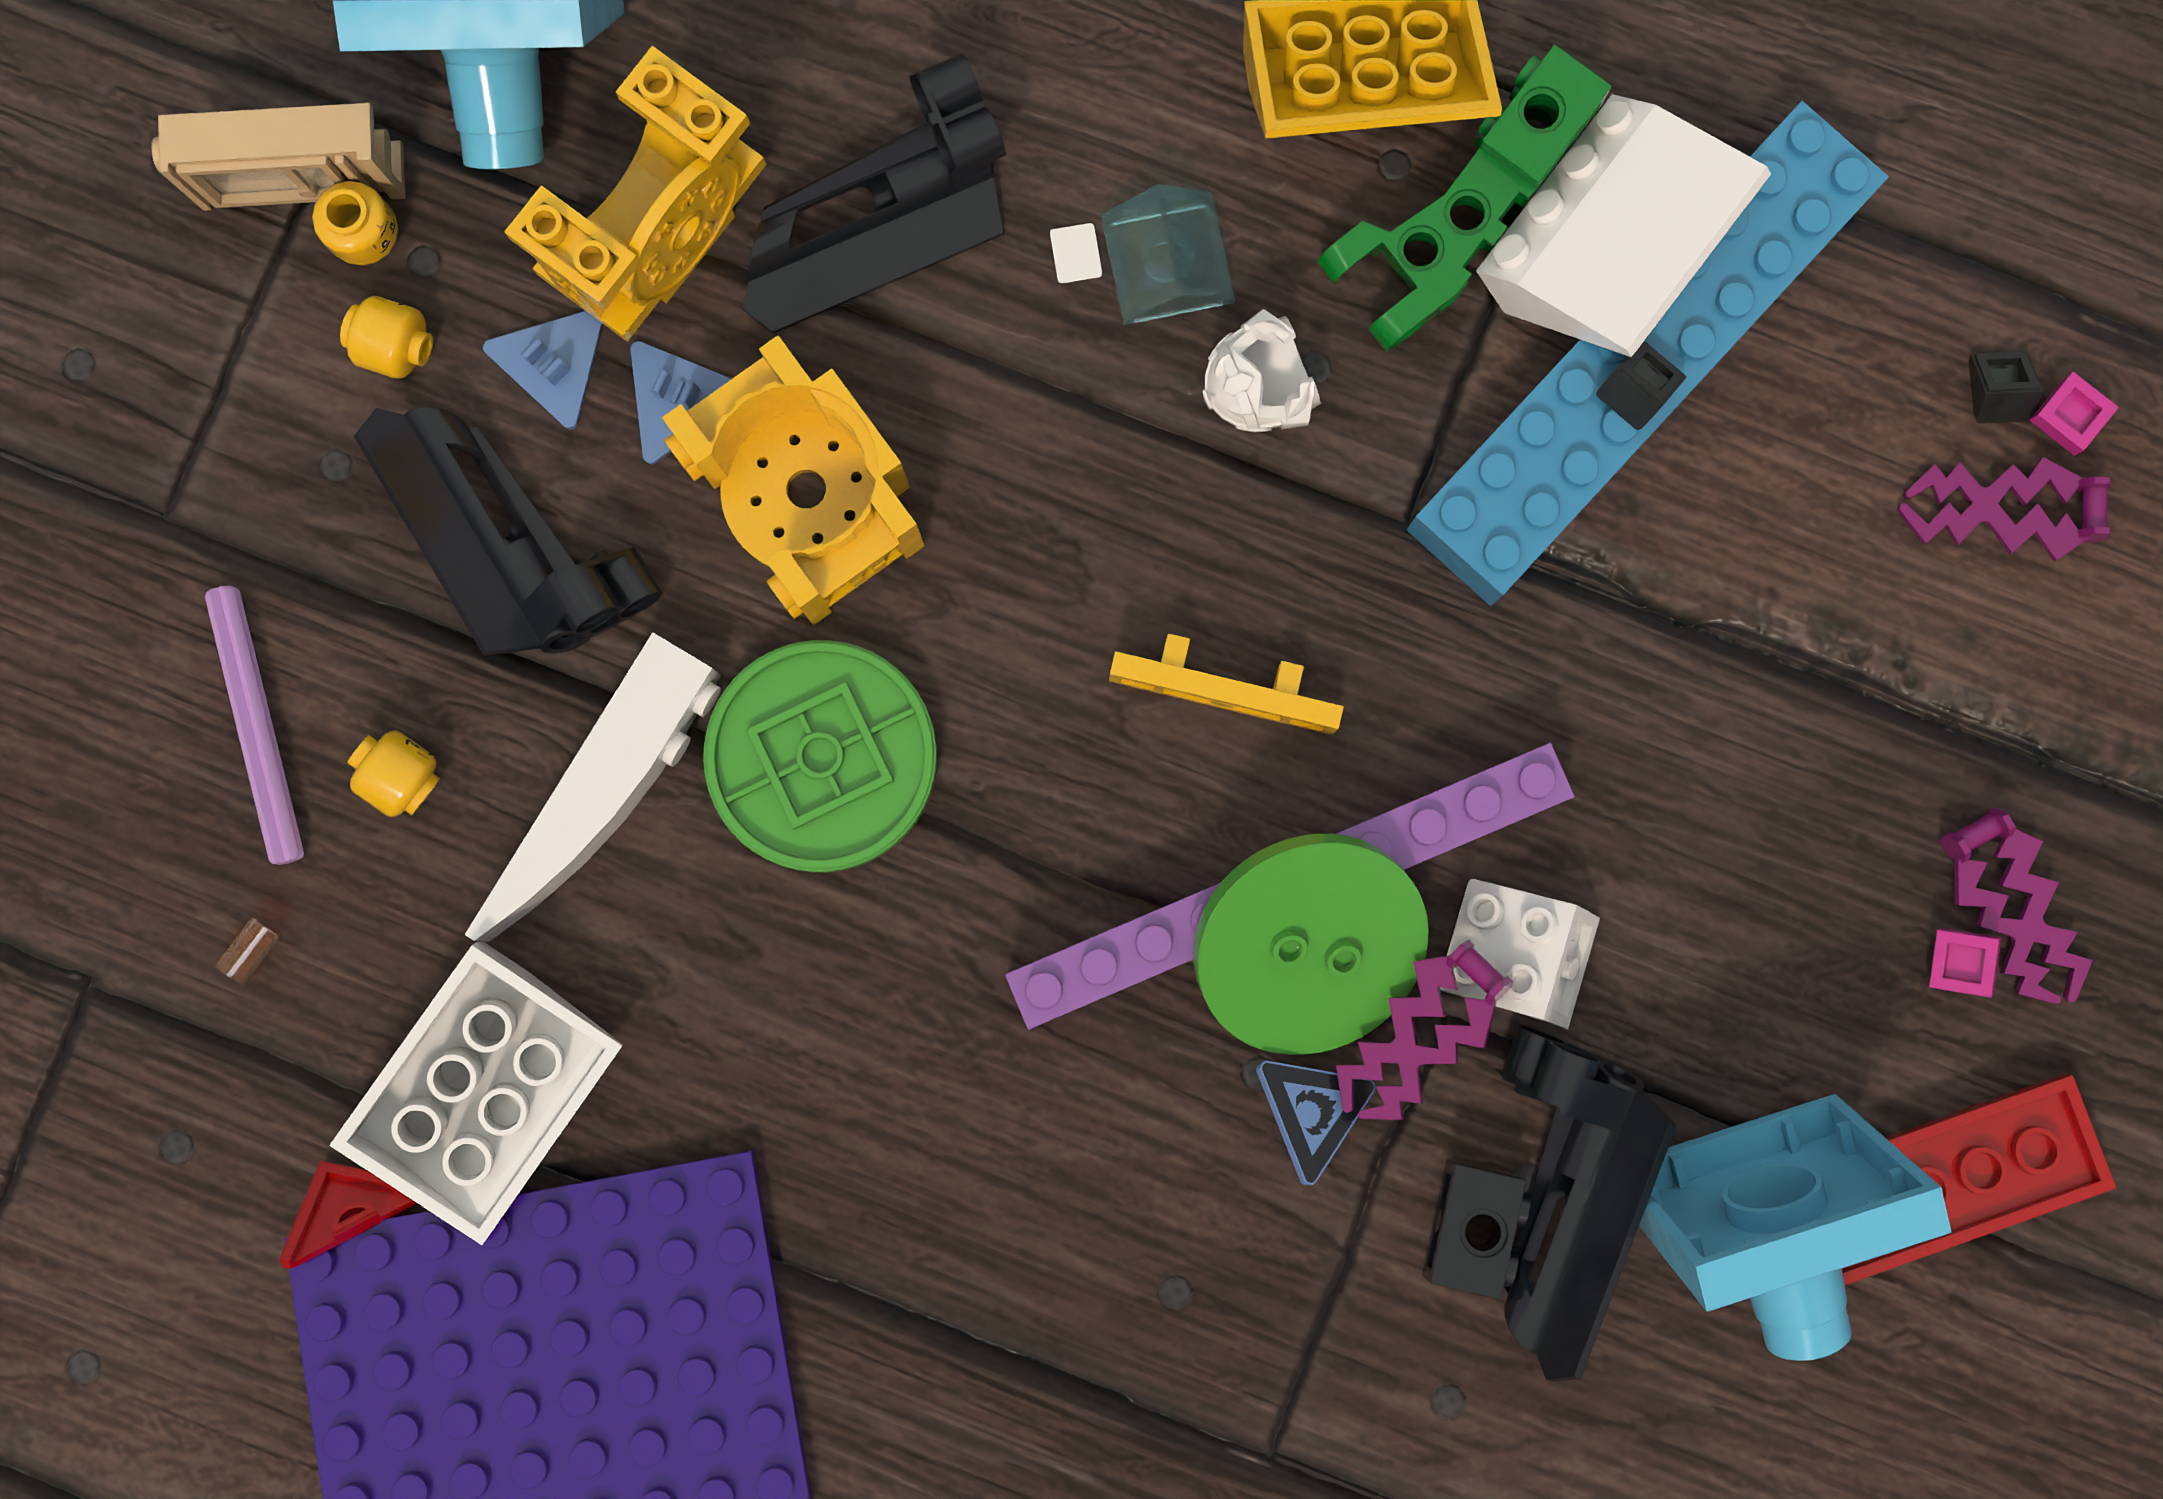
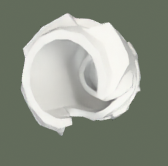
(1259, 377)

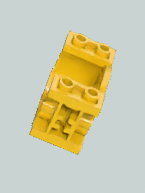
(660, 212)
(755, 422)

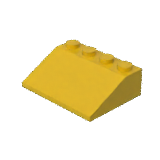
(1366, 64)

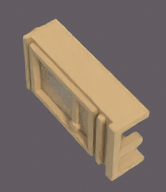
(276, 154)

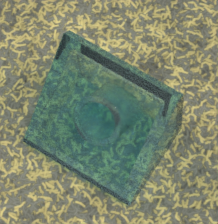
(1167, 254)

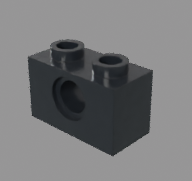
(1463, 1195)

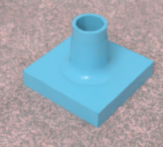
(487, 57)
(1781, 1212)

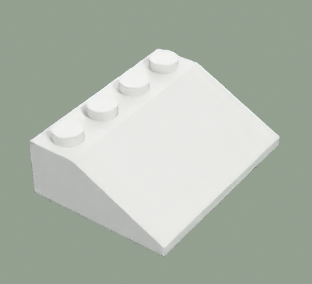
(1620, 226)
(477, 1092)

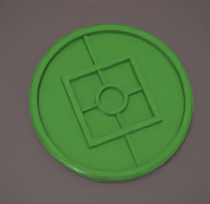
(820, 756)
(1309, 943)

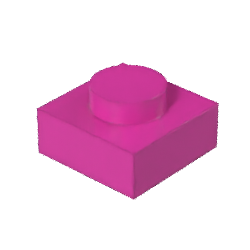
(2073, 413)
(1965, 962)

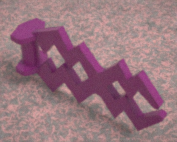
(1985, 508)
(2030, 923)
(1404, 1048)

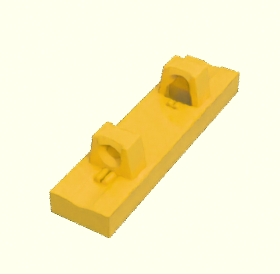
(1276, 704)

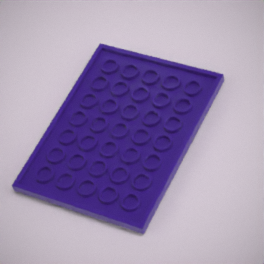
(582, 1352)

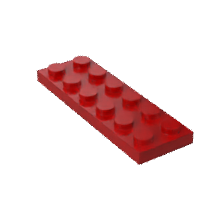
(2002, 1165)

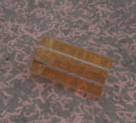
(247, 951)

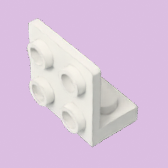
(1531, 941)

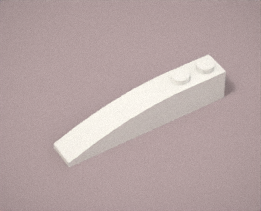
(606, 780)

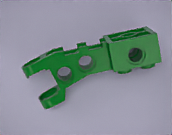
(1504, 171)

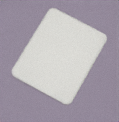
(1076, 253)

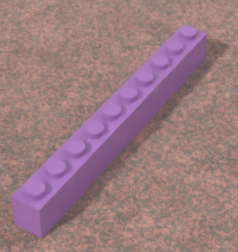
(1405, 833)

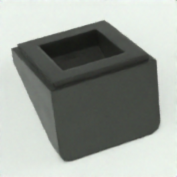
(1640, 386)
(2004, 386)

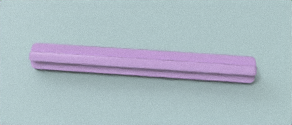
(254, 725)

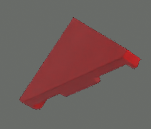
(337, 1208)

